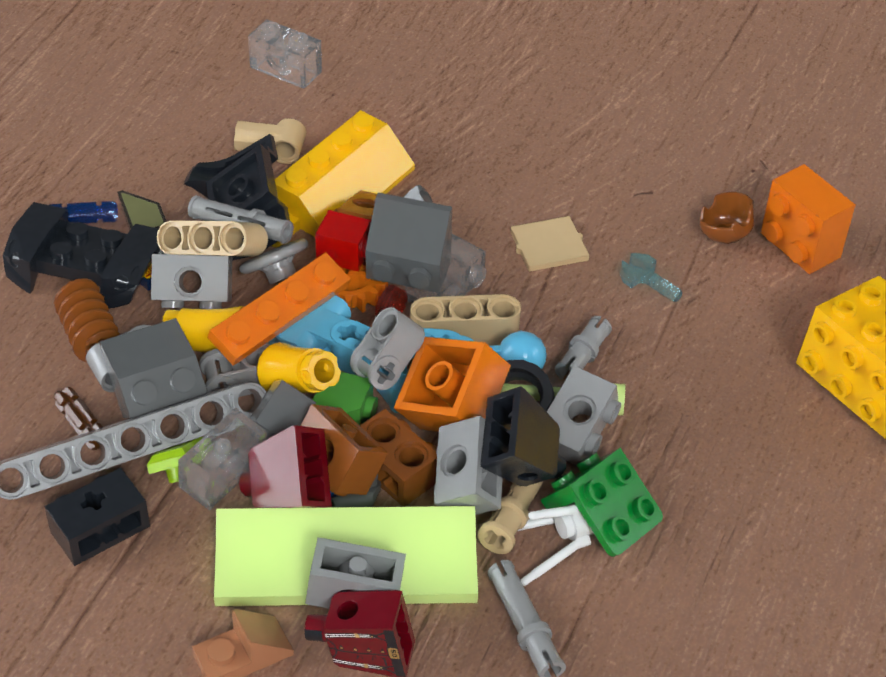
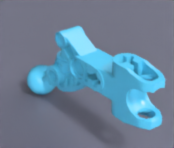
(334, 332)

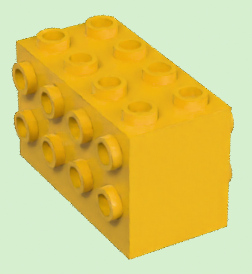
(848, 350)

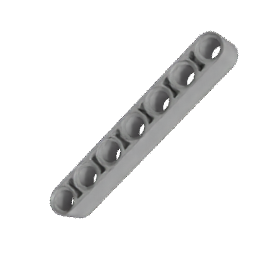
(109, 439)

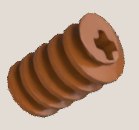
(84, 315)

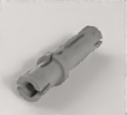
(207, 210)
(532, 632)

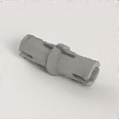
(584, 347)

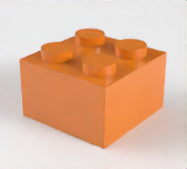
(807, 218)
(450, 382)

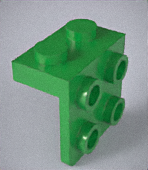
(609, 499)

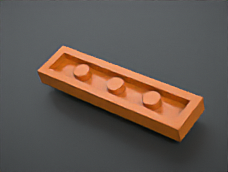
(278, 309)

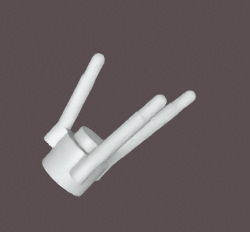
(569, 525)

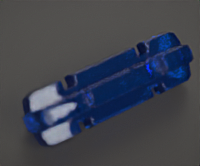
(90, 212)

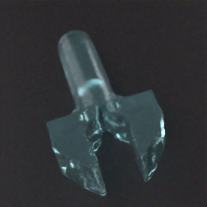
(643, 272)

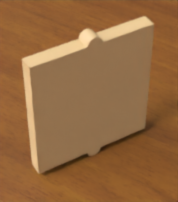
(549, 243)

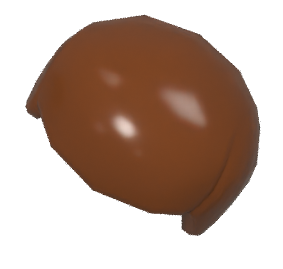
(728, 217)

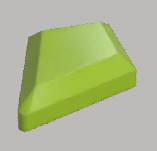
(168, 459)

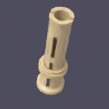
(499, 532)

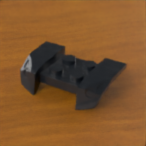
(242, 181)
(54, 246)

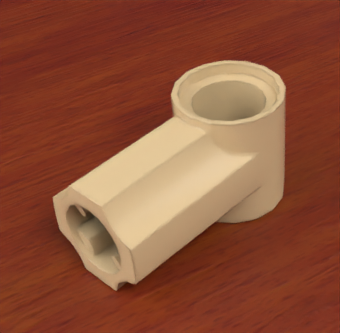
(288, 137)

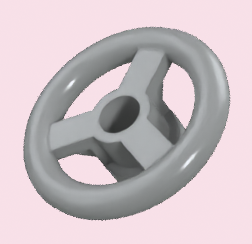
(276, 262)

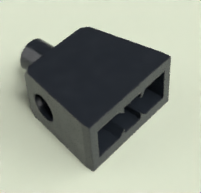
(520, 439)

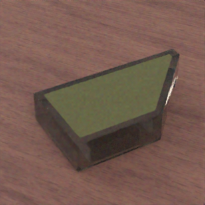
(140, 210)

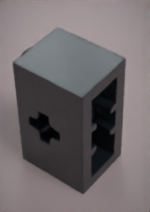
(97, 516)

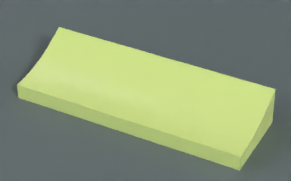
(269, 552)

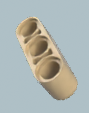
(212, 238)
(475, 316)

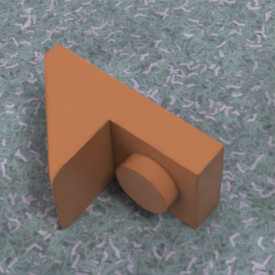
(249, 647)

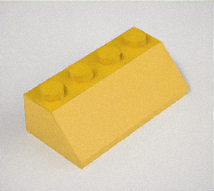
(351, 159)

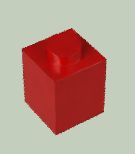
(343, 239)

